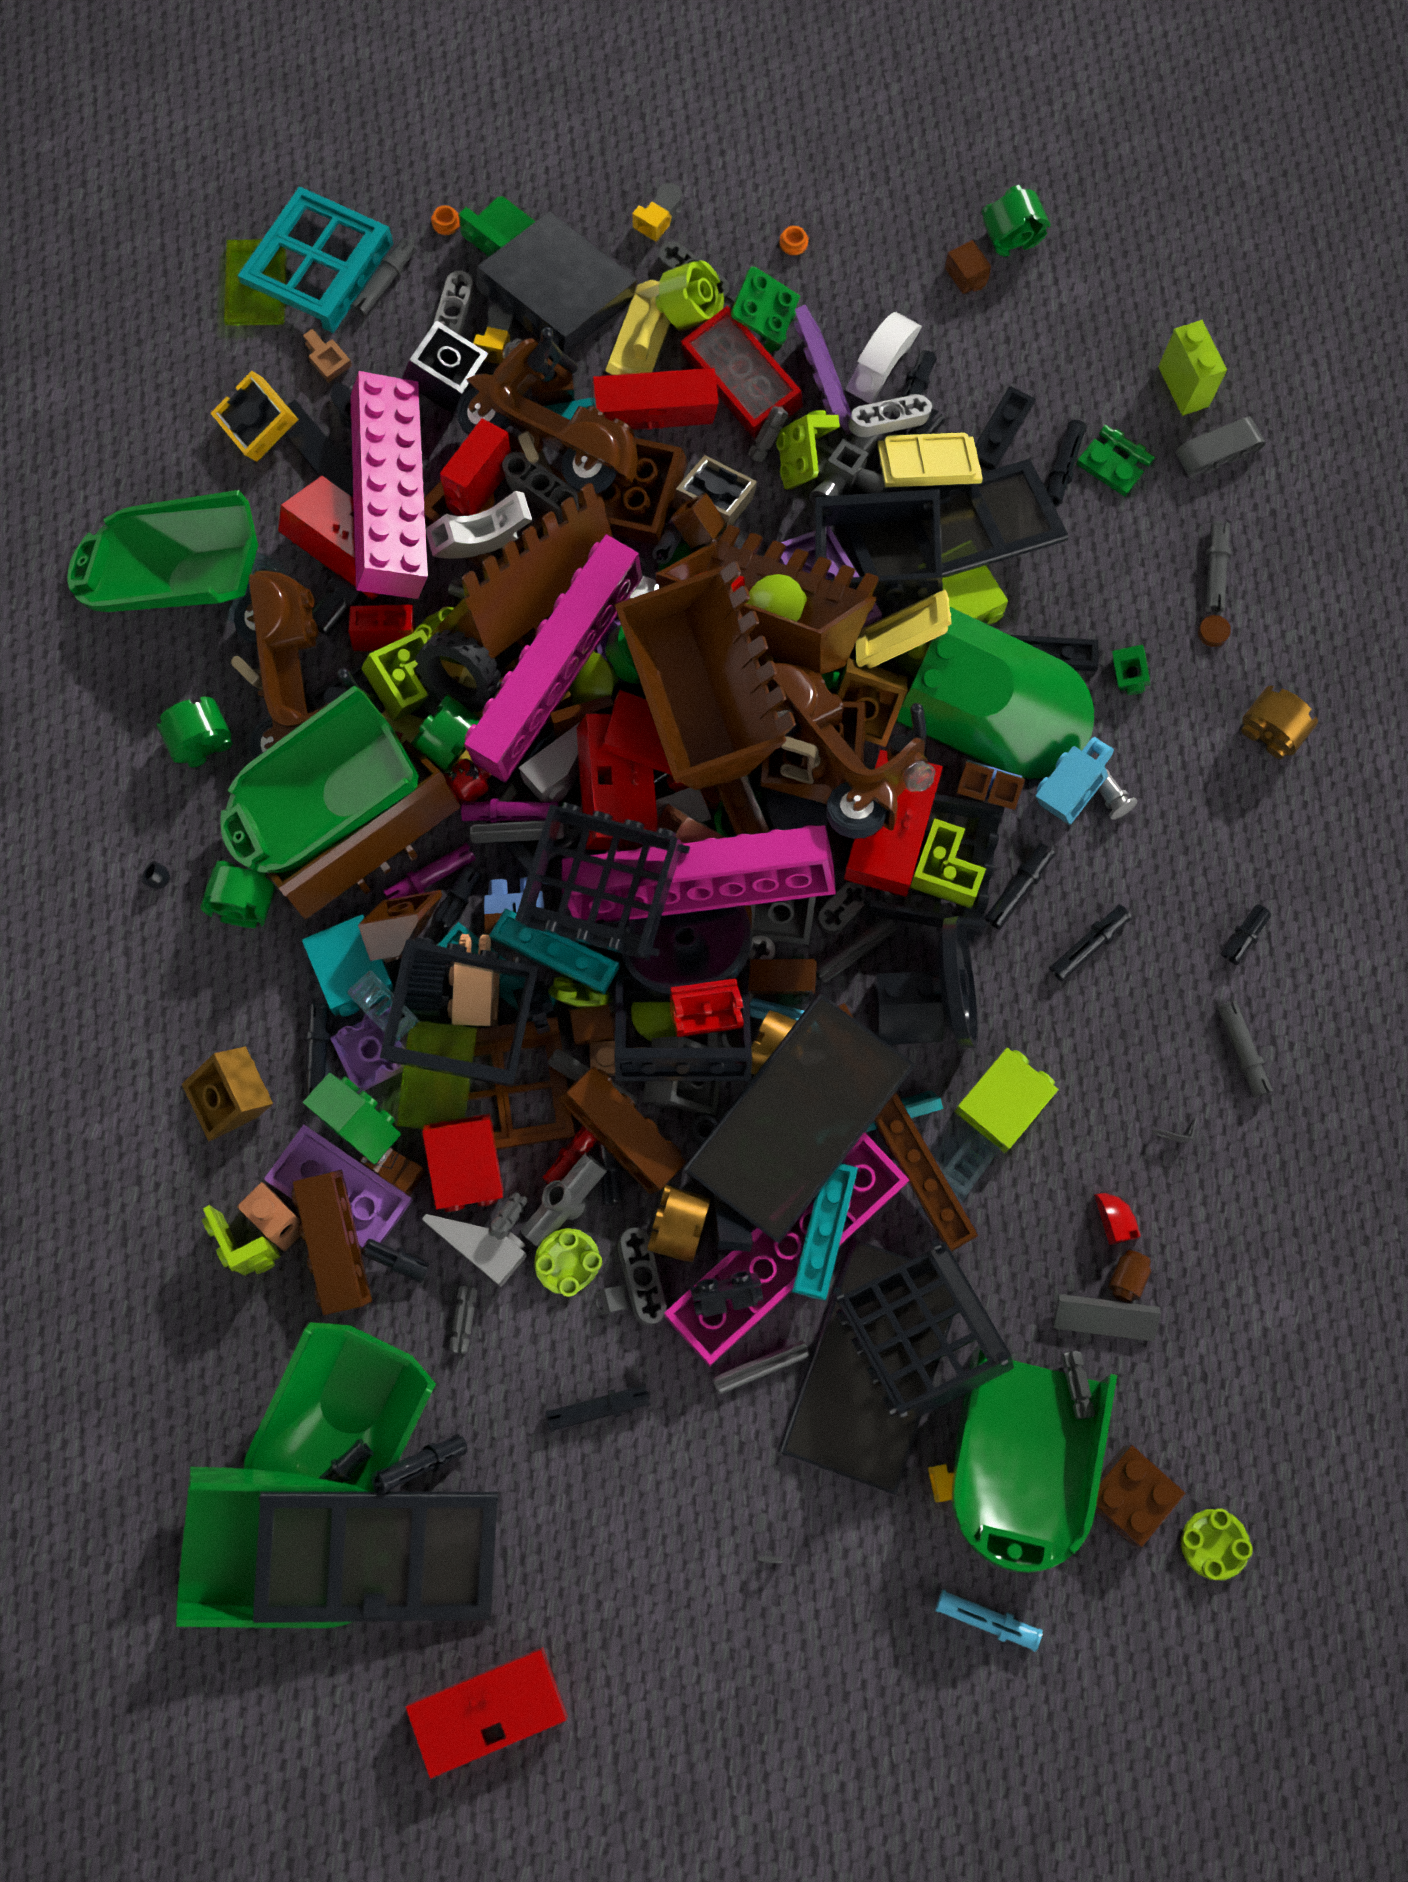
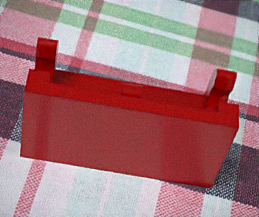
(379, 625)
(706, 1007)

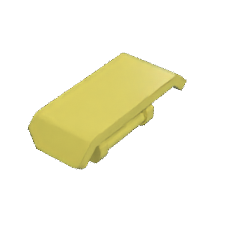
(640, 334)

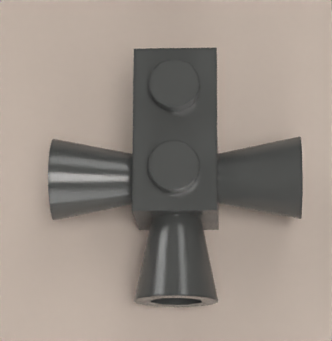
(845, 468)

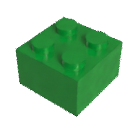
(353, 1116)

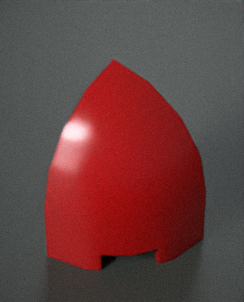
(1116, 1218)

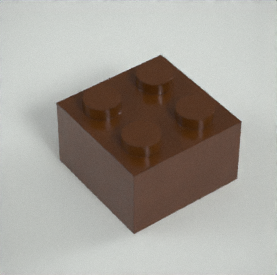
(1135, 1496)

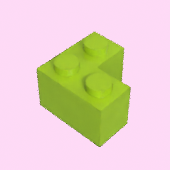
(395, 675)
(941, 872)

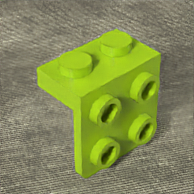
(798, 447)
(254, 1256)

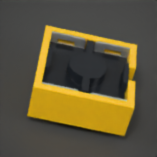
(254, 416)

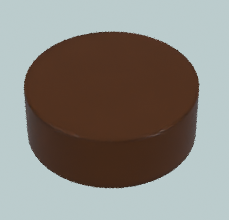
(1214, 630)

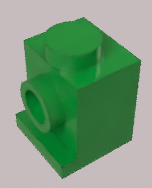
(1128, 659)

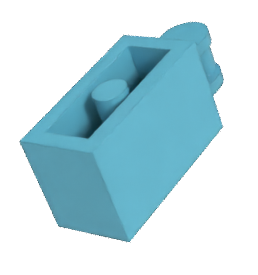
(1074, 780)

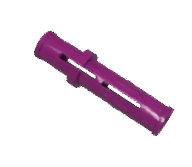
(505, 811)
(431, 873)

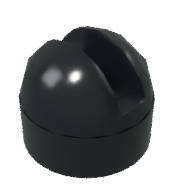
(155, 876)

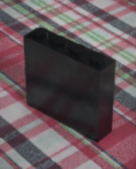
(555, 282)

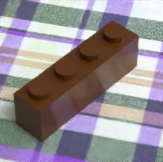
(623, 1130)
(331, 1242)

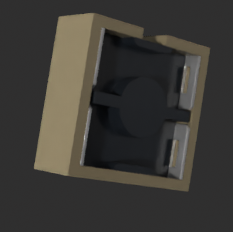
(725, 487)

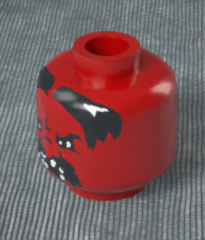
(466, 781)

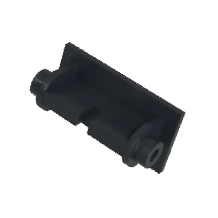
(737, 1288)

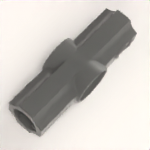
(563, 1199)

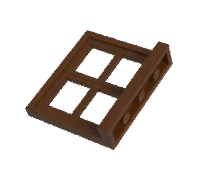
(495, 1042)

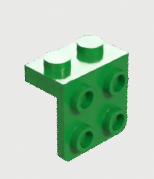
(494, 225)
(765, 308)

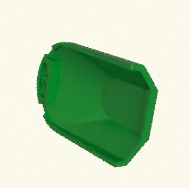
(167, 555)
(999, 699)
(316, 786)
(336, 1392)

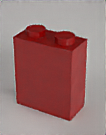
(475, 469)
(463, 1162)

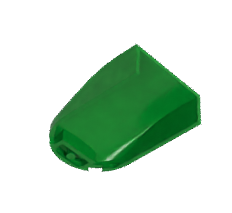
(1028, 1466)
(222, 1543)

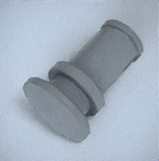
(1116, 798)

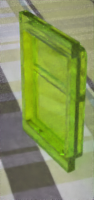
(244, 303)
(429, 1094)

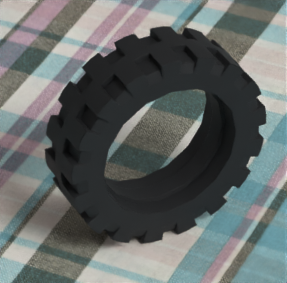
(469, 655)

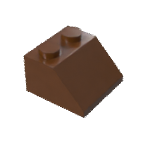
(394, 922)

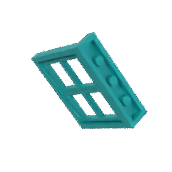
(351, 275)

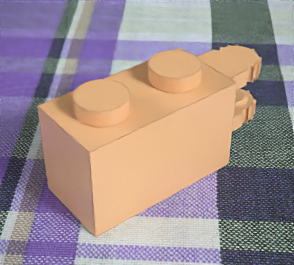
(474, 991)

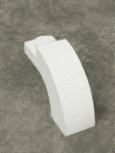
(880, 355)
(479, 533)

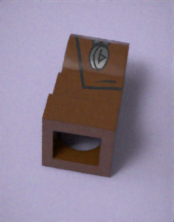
(397, 1170)

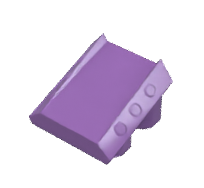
(360, 1053)

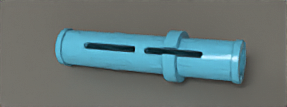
(1027, 1636)

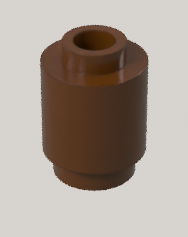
(1130, 1276)

